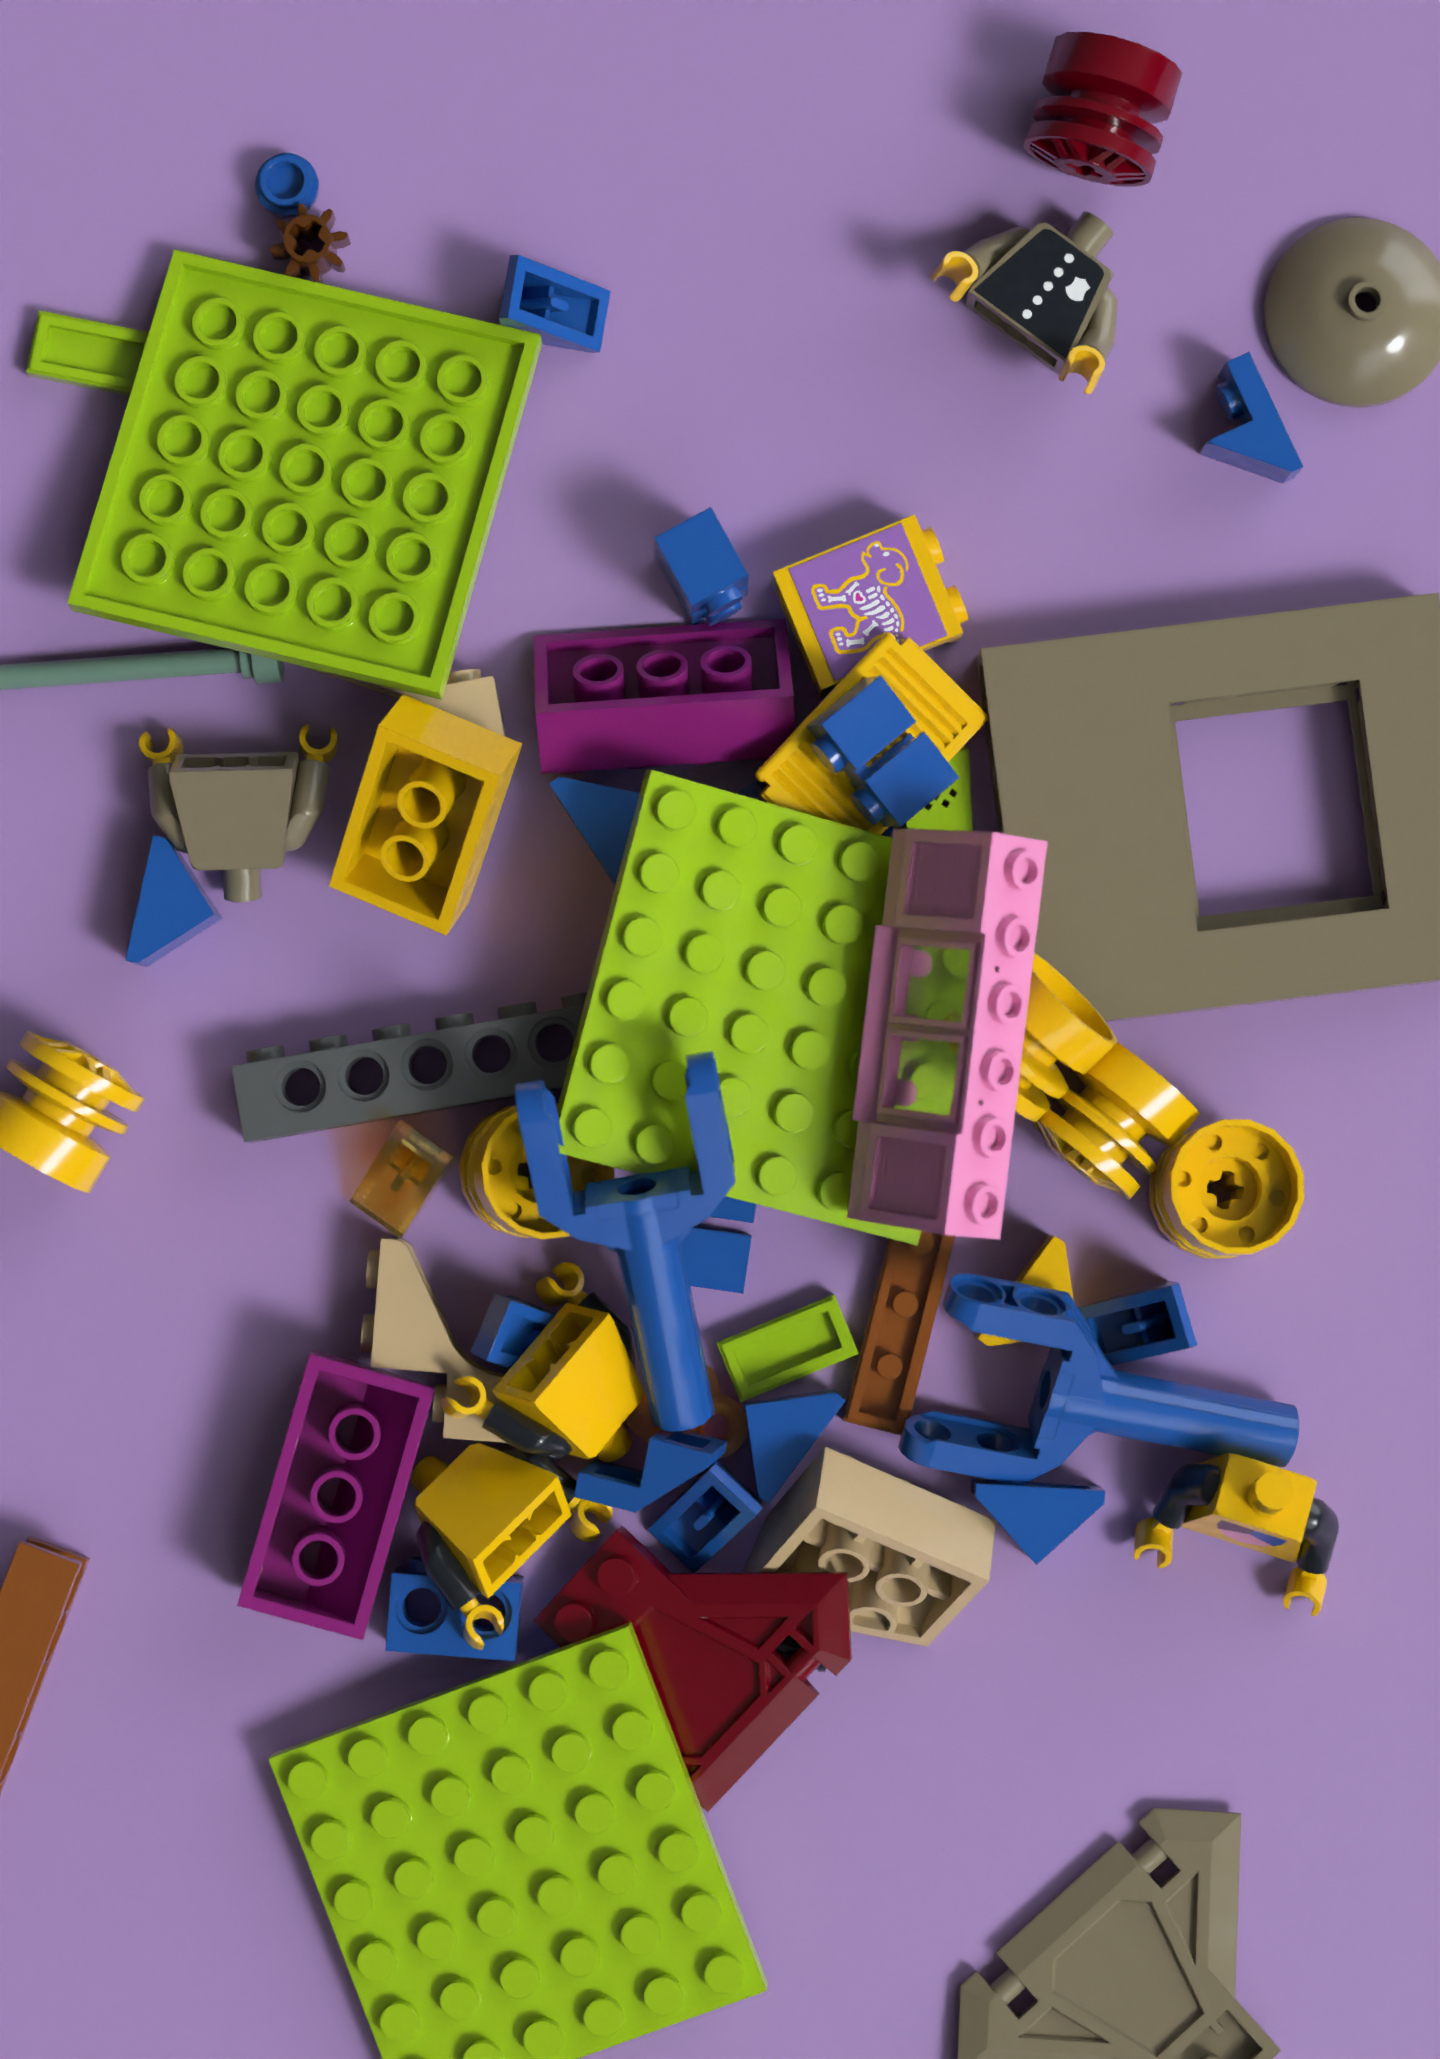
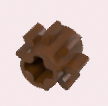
(309, 228)

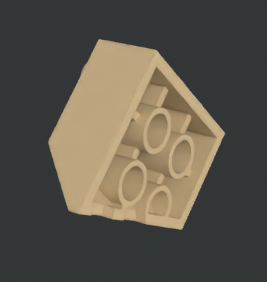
(904, 1549)

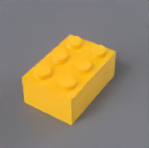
(424, 814)

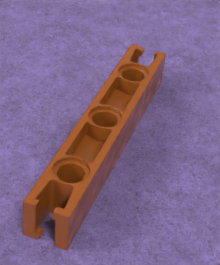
(32, 1618)

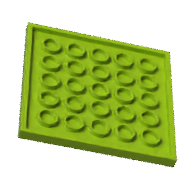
(306, 474)
(739, 940)
(521, 1863)

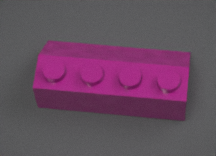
(662, 695)
(336, 1495)

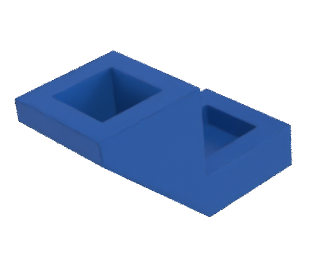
(668, 1463)

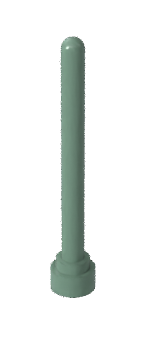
(140, 668)

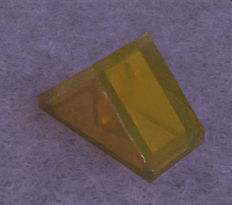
(403, 1178)

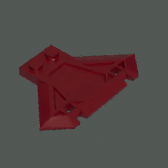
(712, 1647)

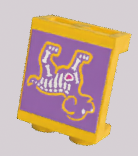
(860, 591)

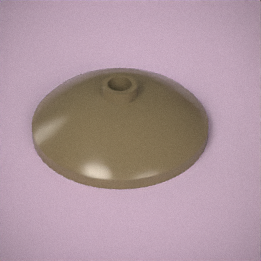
(1331, 343)

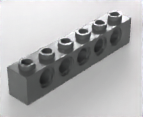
(270, 1113)

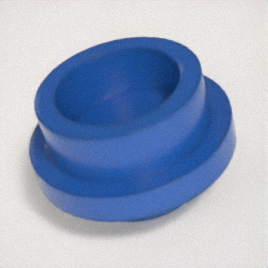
(285, 183)

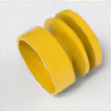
(1060, 1028)
(60, 1110)
(1112, 1117)
(1256, 1169)
(492, 1179)

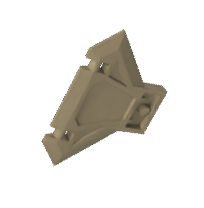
(1127, 1961)

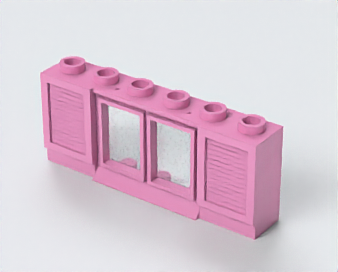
(945, 1031)

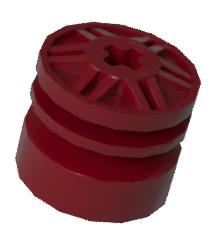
(1102, 109)

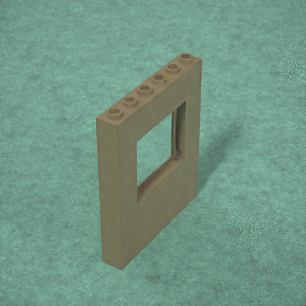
(1094, 770)

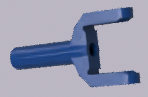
(645, 1224)
(1082, 1396)

